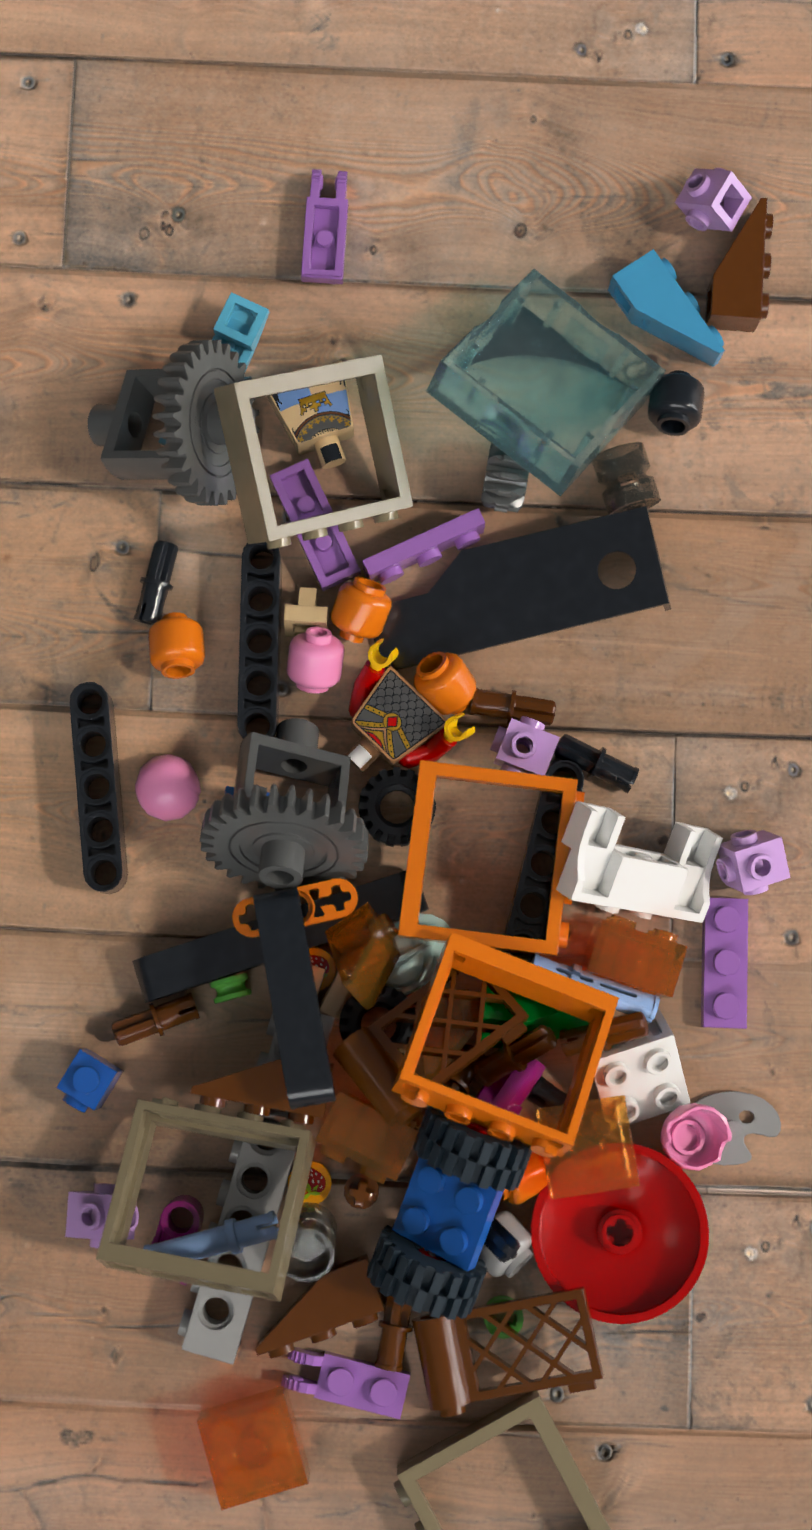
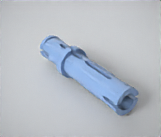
(629, 1000)
(229, 1237)

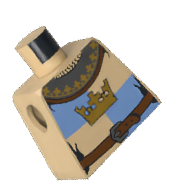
(317, 420)

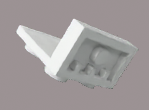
(644, 1072)

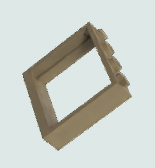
(249, 468)
(207, 1121)
(470, 1437)

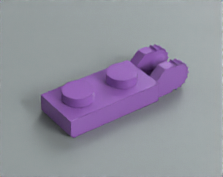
(325, 232)
(350, 1382)

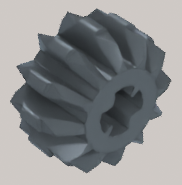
(503, 482)

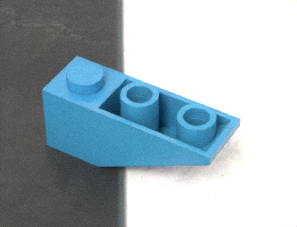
(659, 306)

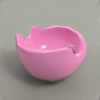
(167, 787)
(695, 1136)

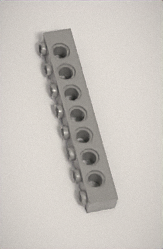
(222, 1337)

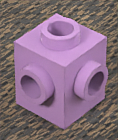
(713, 199)
(528, 733)
(752, 861)
(89, 1211)

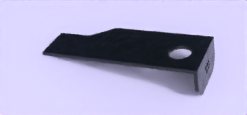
(527, 589)

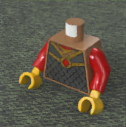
(396, 718)

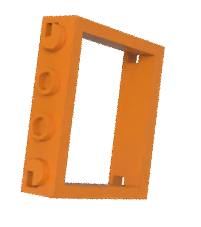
(429, 771)
(533, 983)

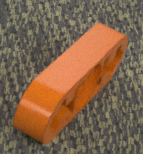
(325, 890)

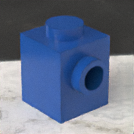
(88, 1081)

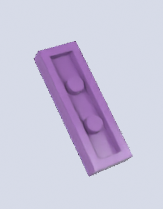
(303, 498)
(425, 547)
(725, 964)

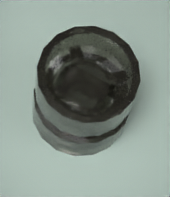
(623, 465)
(313, 1244)

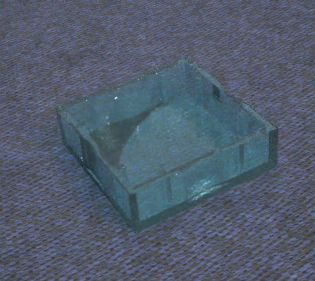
(545, 381)

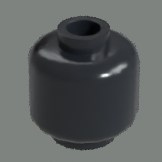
(676, 403)

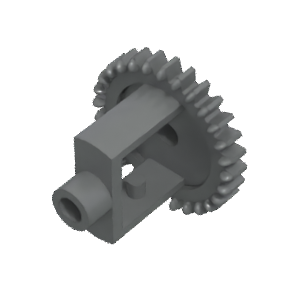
(195, 443)
(286, 838)

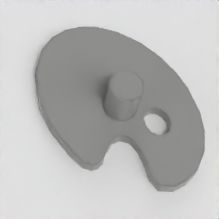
(730, 1104)

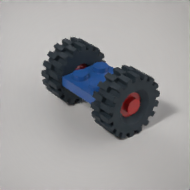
(445, 1217)

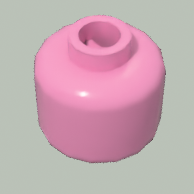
(315, 660)

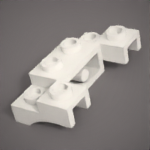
(635, 878)

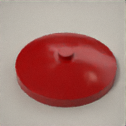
(627, 1246)

